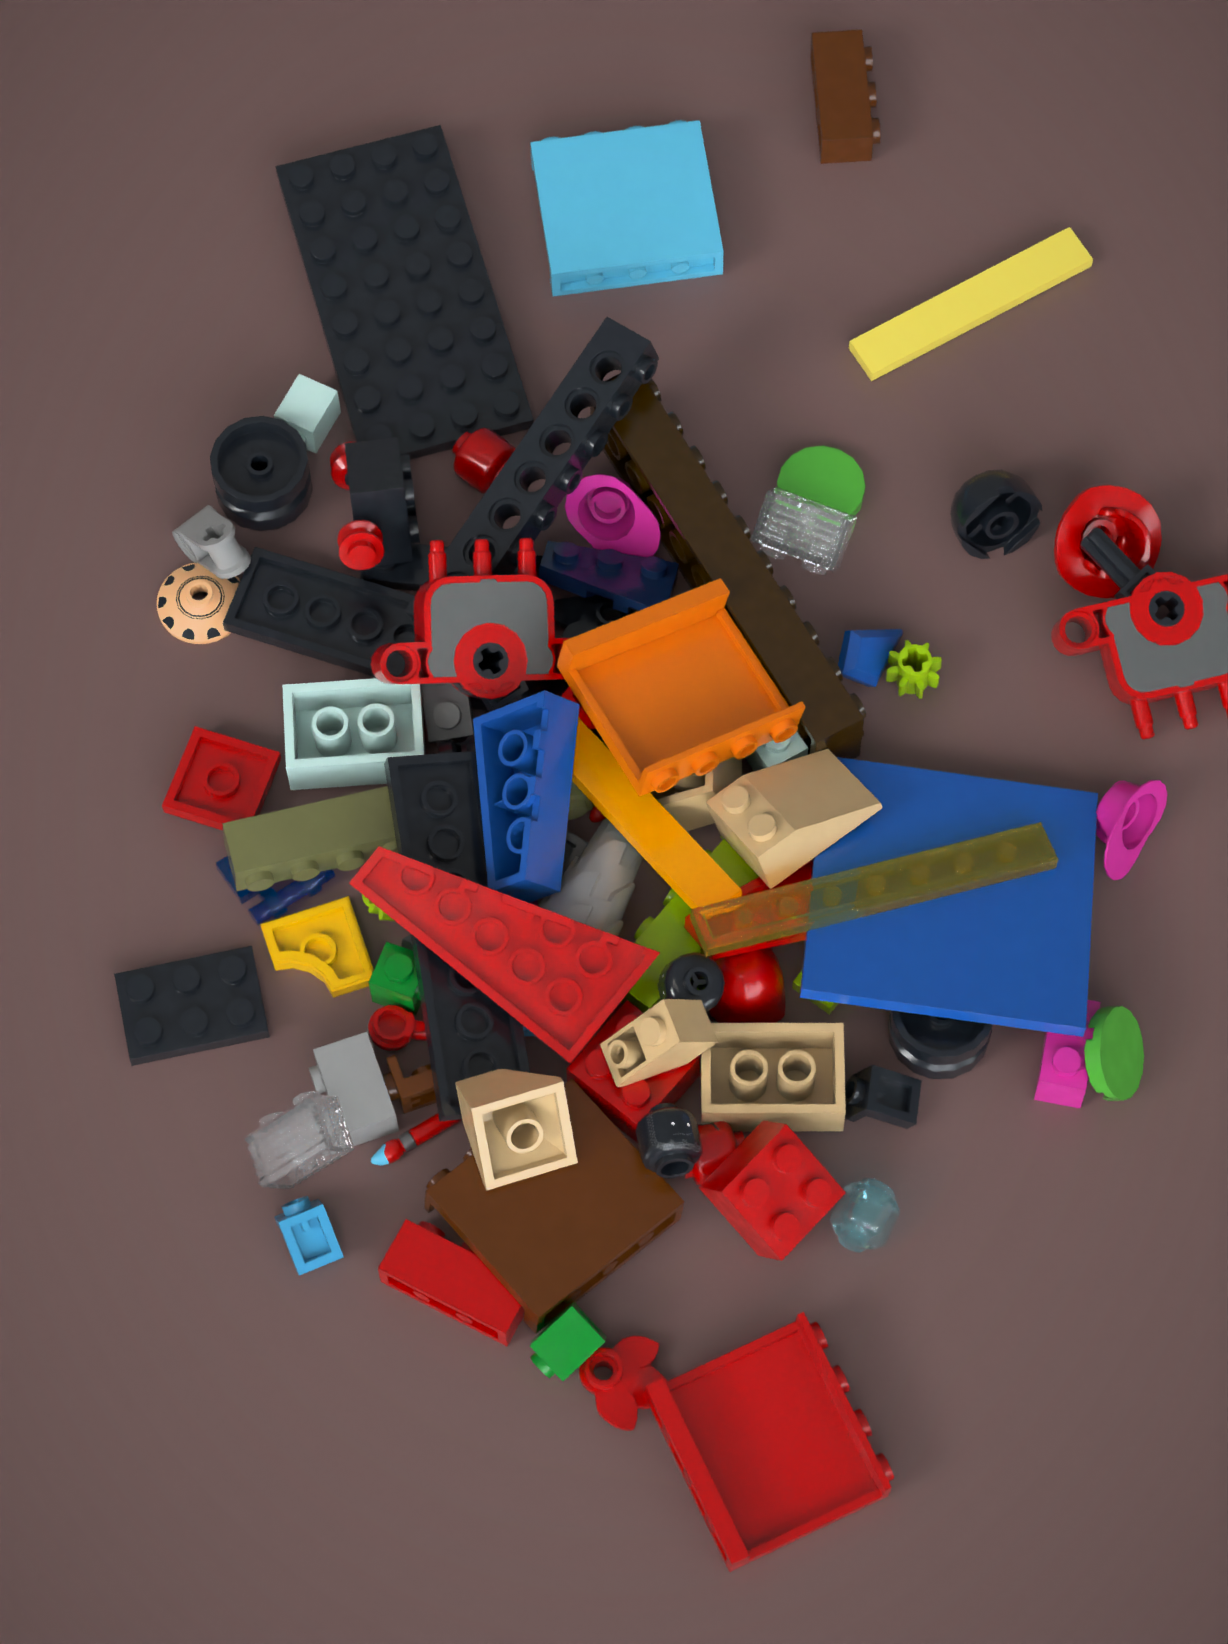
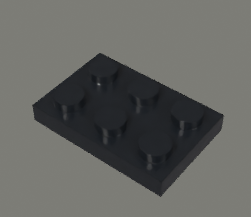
(191, 1005)

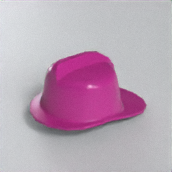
(613, 516)
(1126, 820)

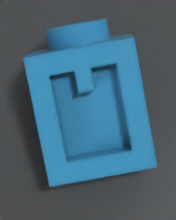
(308, 1234)

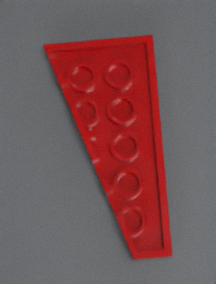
(528, 960)

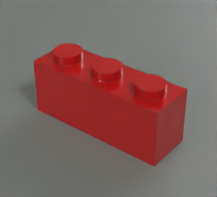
(450, 1281)

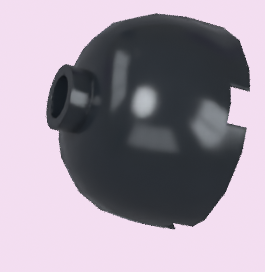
(994, 513)

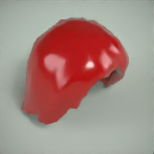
(751, 989)

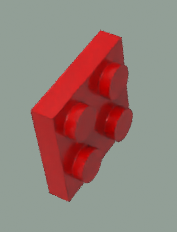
(220, 779)

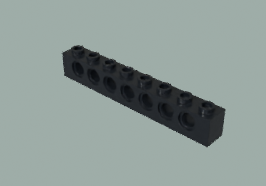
(609, 350)

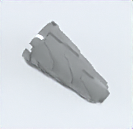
(598, 882)

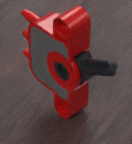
(477, 615)
(1150, 656)

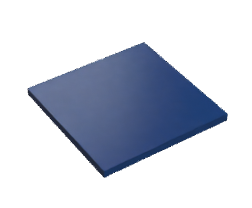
(978, 955)

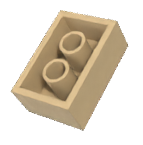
(775, 1076)

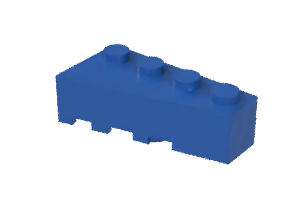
(525, 792)

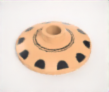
(190, 618)

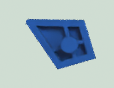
(866, 654)

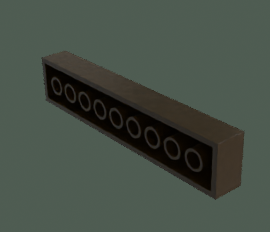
(714, 545)

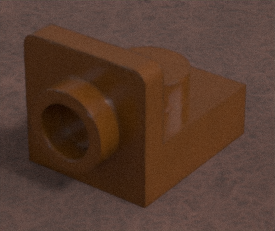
(412, 1091)

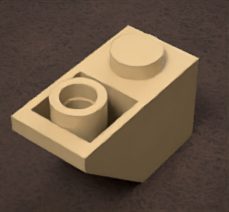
(659, 1041)

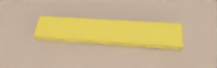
(970, 303)

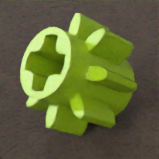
(923, 664)

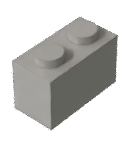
(353, 1074)

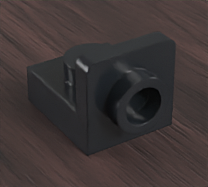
(883, 1096)

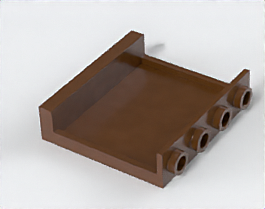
(565, 1227)

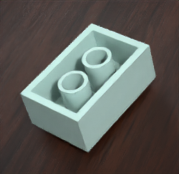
(348, 729)

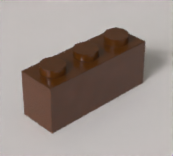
(843, 96)

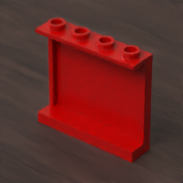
(769, 1442)

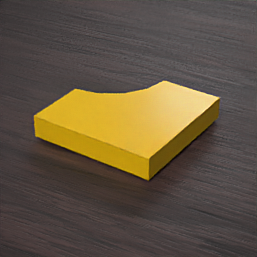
(323, 943)

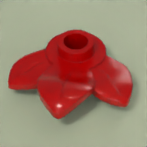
(624, 1391)

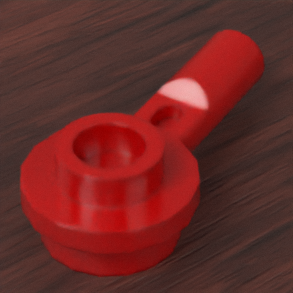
(394, 1028)

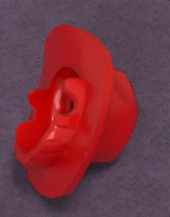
(1123, 517)

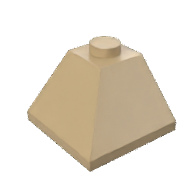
(516, 1124)

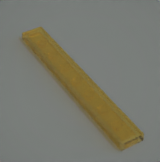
(873, 889)

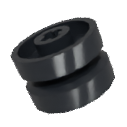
(261, 473)
(937, 1046)

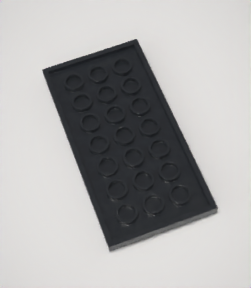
(403, 293)

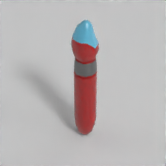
(395, 1148)

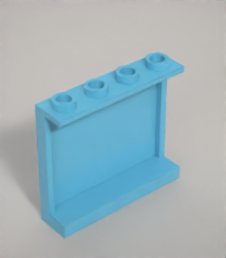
(627, 207)

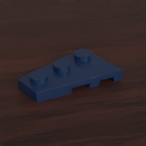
(617, 576)

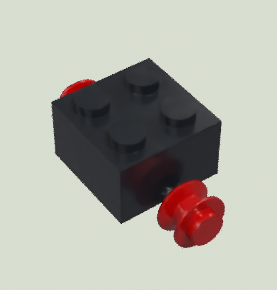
(380, 502)

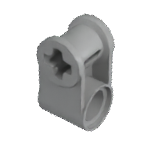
(212, 543)

